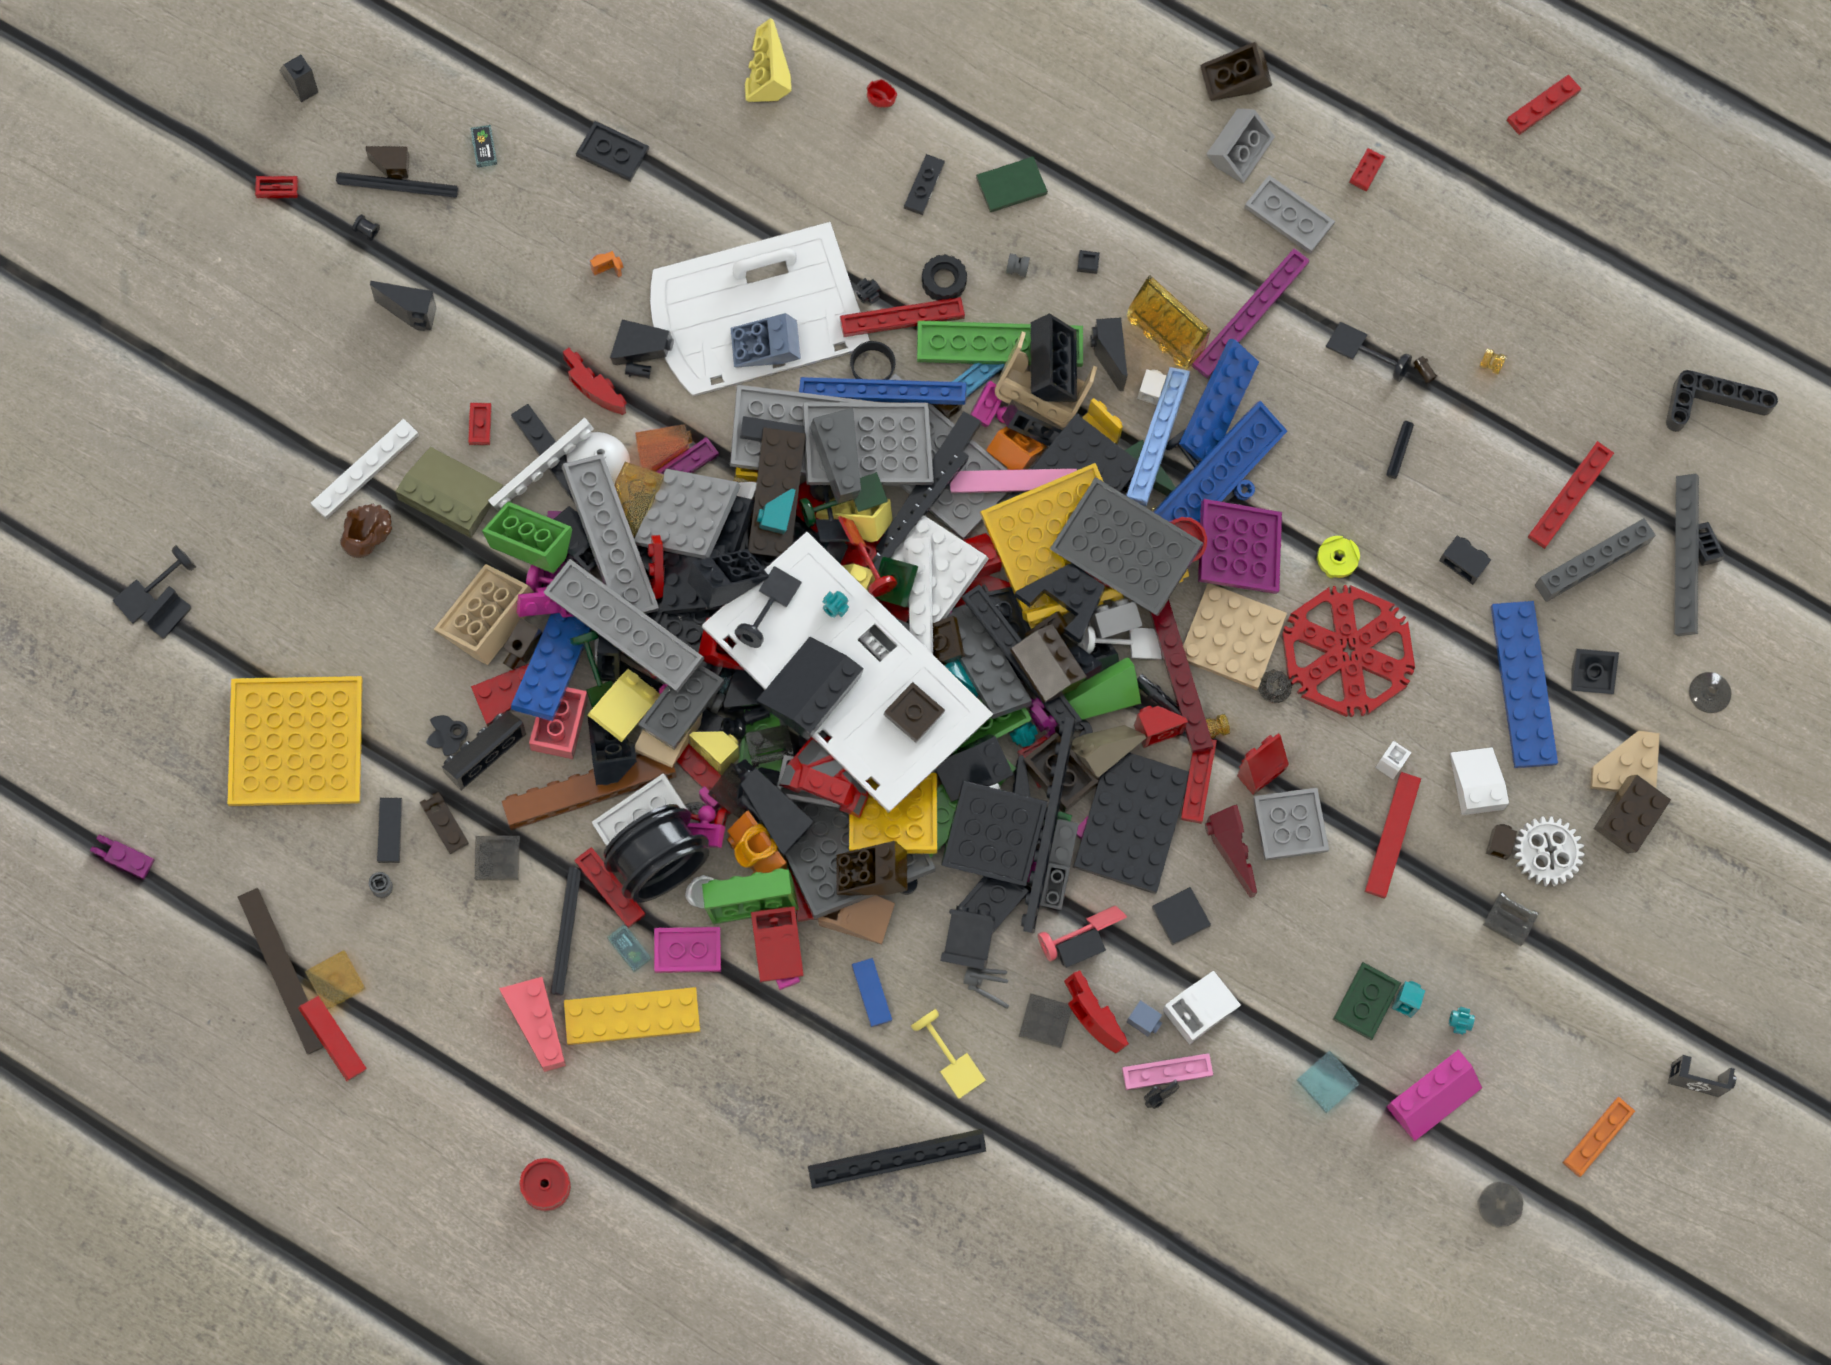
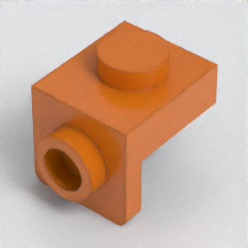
(606, 261)

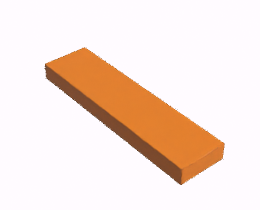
(1598, 1137)

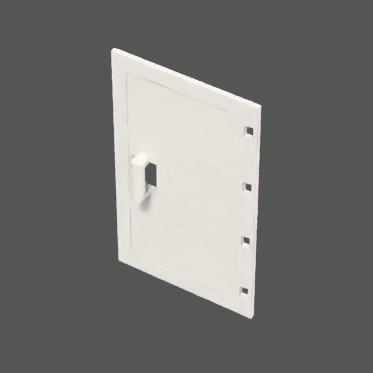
(860, 733)

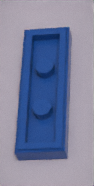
(871, 992)

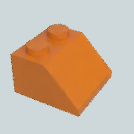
(1015, 449)

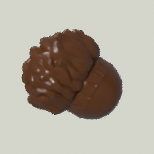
(365, 529)

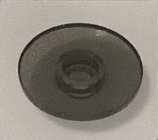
(1703, 698)

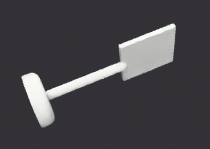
(1142, 642)

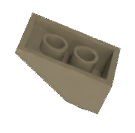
(1105, 747)

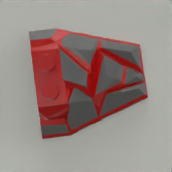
(823, 776)

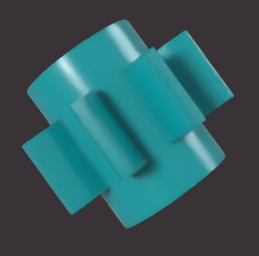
(835, 604)
(1024, 734)
(1461, 1020)

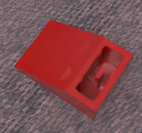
(1263, 764)
(777, 944)

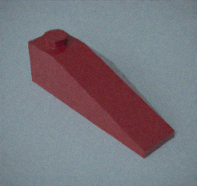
(1227, 835)

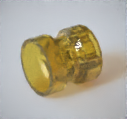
(1497, 363)
(1218, 726)

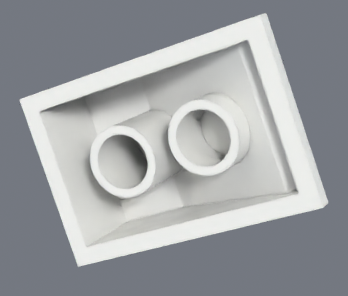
(1479, 781)

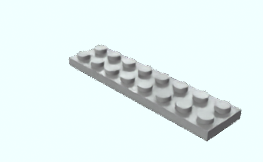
(609, 531)
(623, 625)

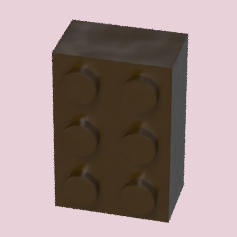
(1078, 779)
(1632, 814)

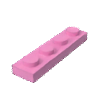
(1167, 1071)

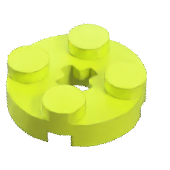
(1335, 568)

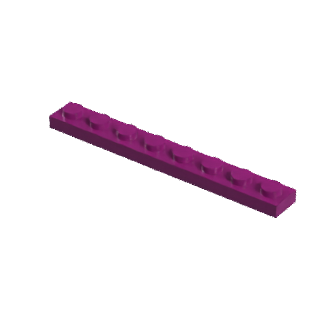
(1252, 310)

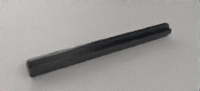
(397, 184)
(566, 931)

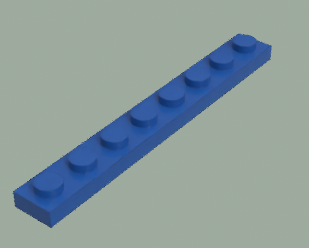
(887, 390)

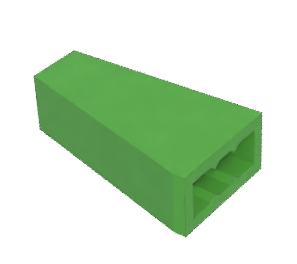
(1106, 691)

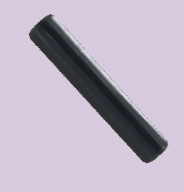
(1400, 449)

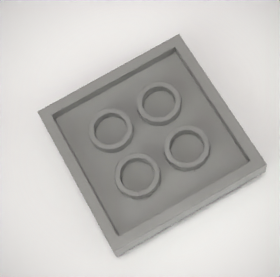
(1290, 824)

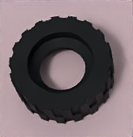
(949, 263)

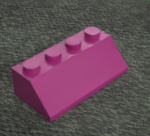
(1435, 1095)

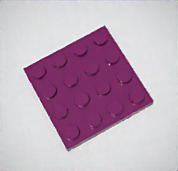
(1241, 546)

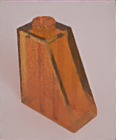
(662, 445)

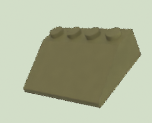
(448, 491)

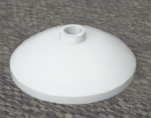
(611, 448)

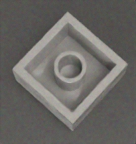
(1115, 618)

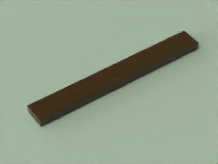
(279, 965)

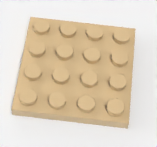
(1233, 636)

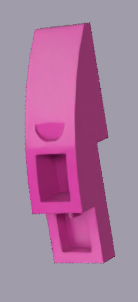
(538, 604)

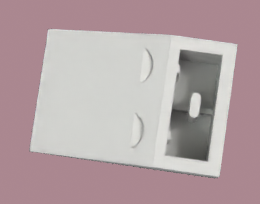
(1201, 1007)

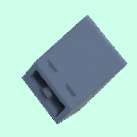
(766, 341)

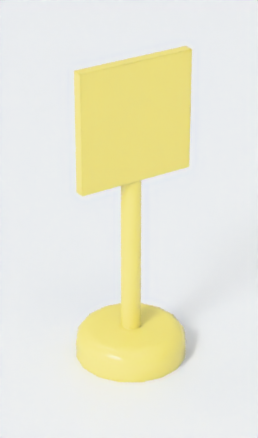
(962, 1073)

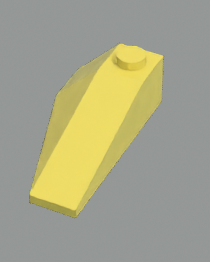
(769, 70)

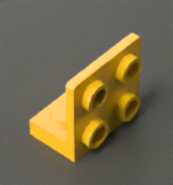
(1103, 420)

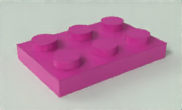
(687, 949)

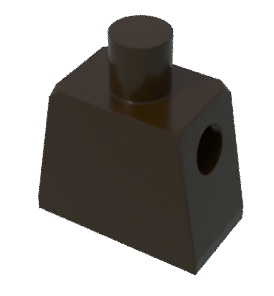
(525, 635)

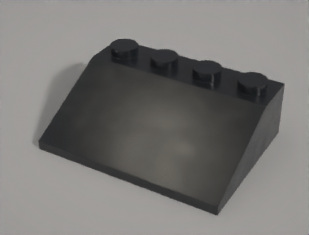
(810, 687)

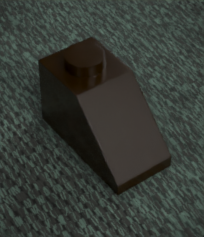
(390, 160)

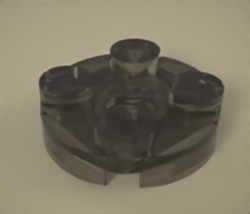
(1513, 1206)

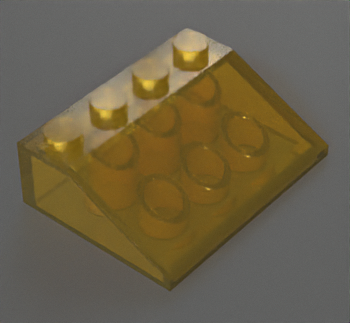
(1168, 323)

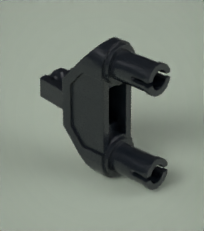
(742, 798)

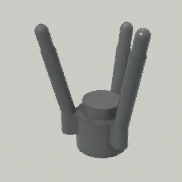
(975, 977)

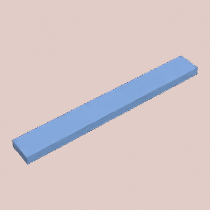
(1158, 435)

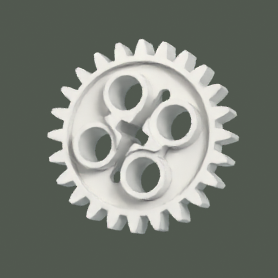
(1567, 849)

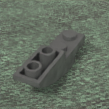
(1059, 864)

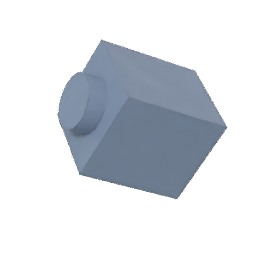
(1145, 1019)

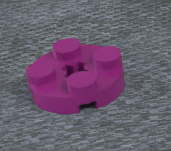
(1040, 718)

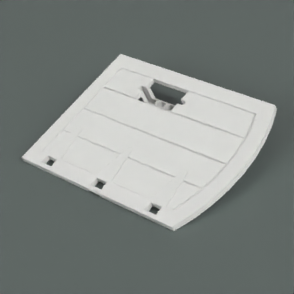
(711, 295)

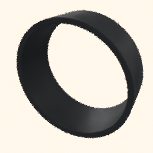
(877, 346)

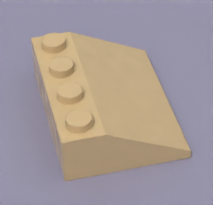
(484, 614)

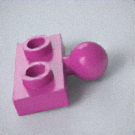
(988, 406)
(712, 831)

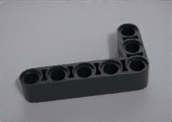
(1714, 395)

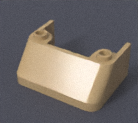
(1016, 382)

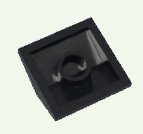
(1594, 671)

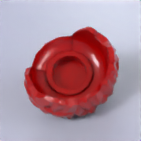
(881, 94)

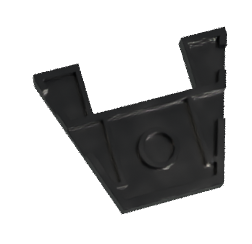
(1072, 590)

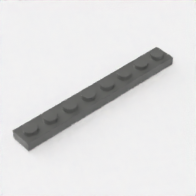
(1686, 554)

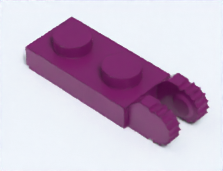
(124, 857)

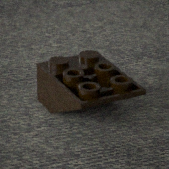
(872, 870)

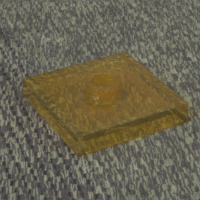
(335, 979)

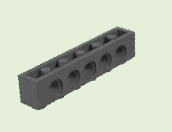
(1595, 560)

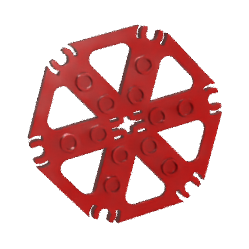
(1332, 661)

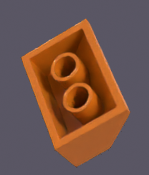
(757, 844)

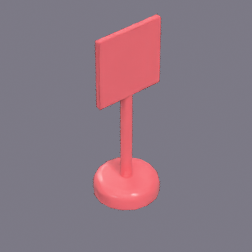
(1096, 921)

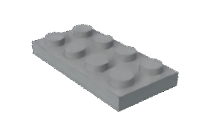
(1289, 214)

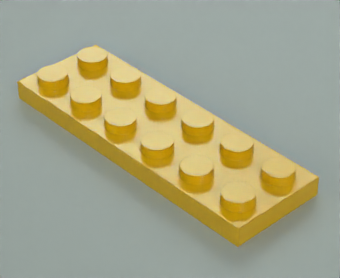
(631, 1016)

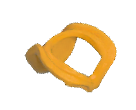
(745, 855)

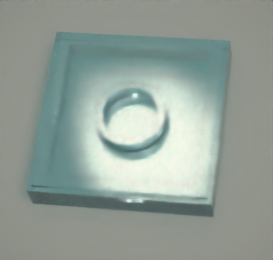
(1327, 1082)

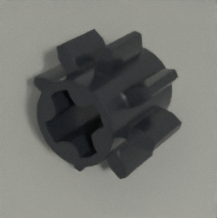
(868, 291)

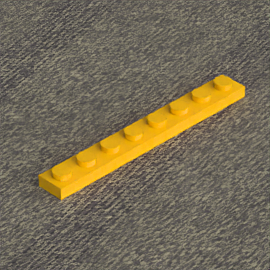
(1037, 614)

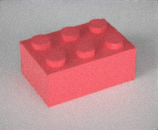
(561, 734)

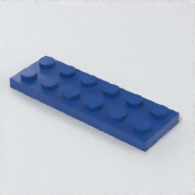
(1219, 400)
(550, 668)

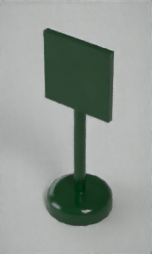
(871, 495)
(597, 692)

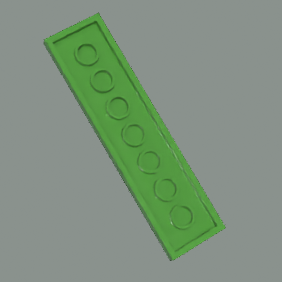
(976, 342)

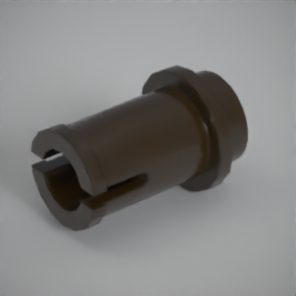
(1424, 369)

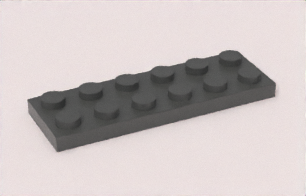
(988, 667)

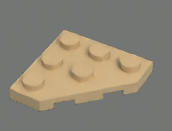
(1633, 757)

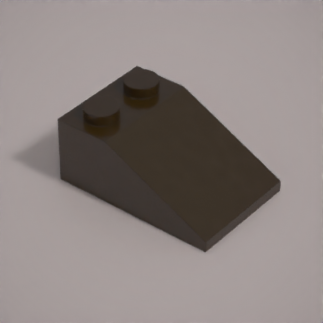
(1236, 73)

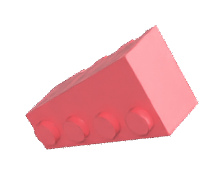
(534, 1016)

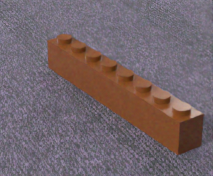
(578, 793)

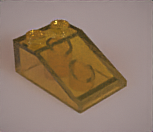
(637, 492)

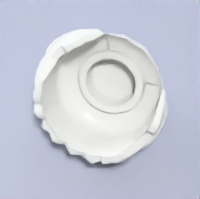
(694, 891)

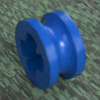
(1250, 486)

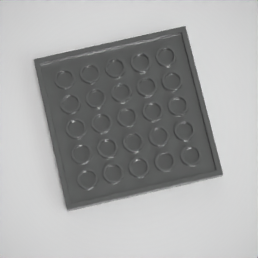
(815, 854)

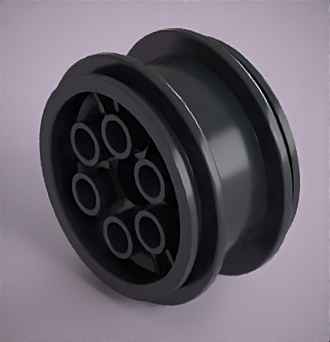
(656, 853)

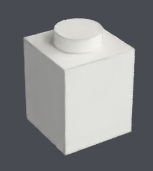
(1152, 386)

